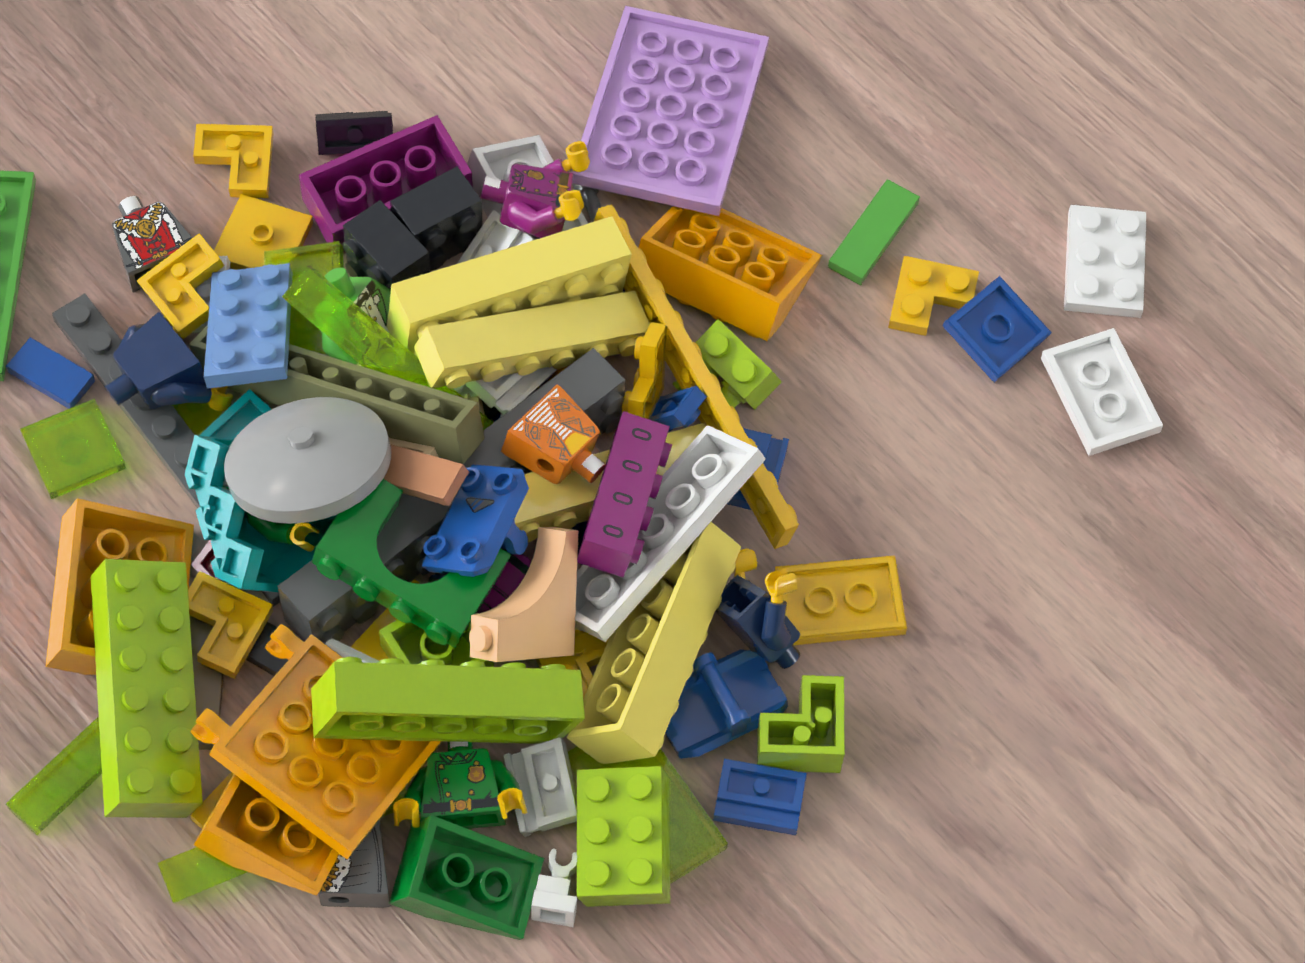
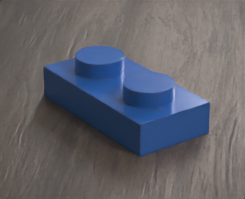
(678, 408)

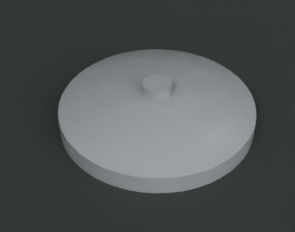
(307, 460)

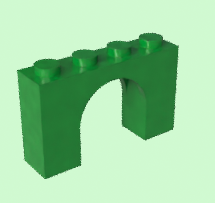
(351, 554)

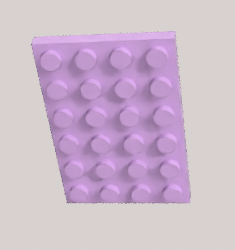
(671, 110)

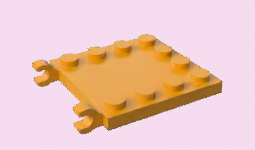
(322, 783)

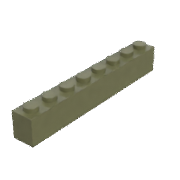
(406, 408)

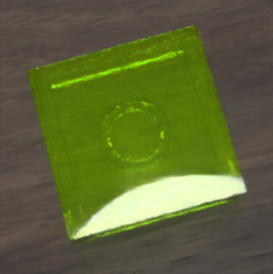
(73, 448)

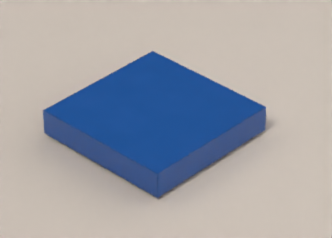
(996, 329)

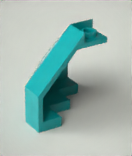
(240, 551)

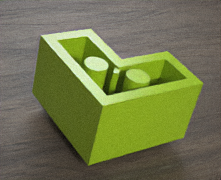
(808, 739)

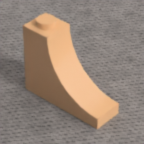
(540, 612)

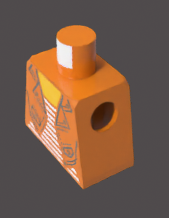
(555, 439)

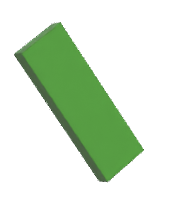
(873, 232)

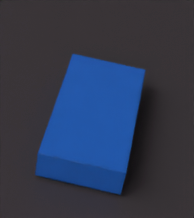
(50, 373)

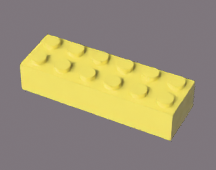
(535, 274)
(654, 655)

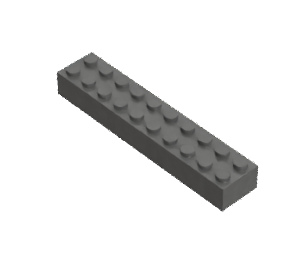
(331, 606)

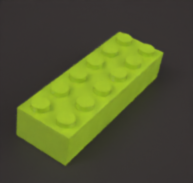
(145, 689)
(446, 701)

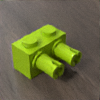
(743, 373)

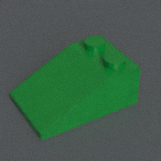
(466, 879)

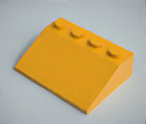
(728, 267)
(88, 537)
(265, 840)

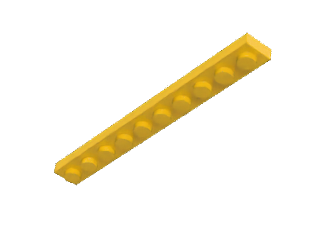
(689, 369)

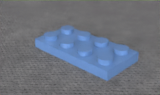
(248, 326)

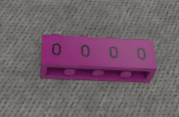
(623, 495)

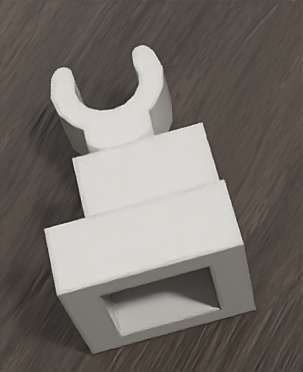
(552, 894)

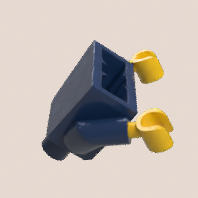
(161, 369)
(758, 616)

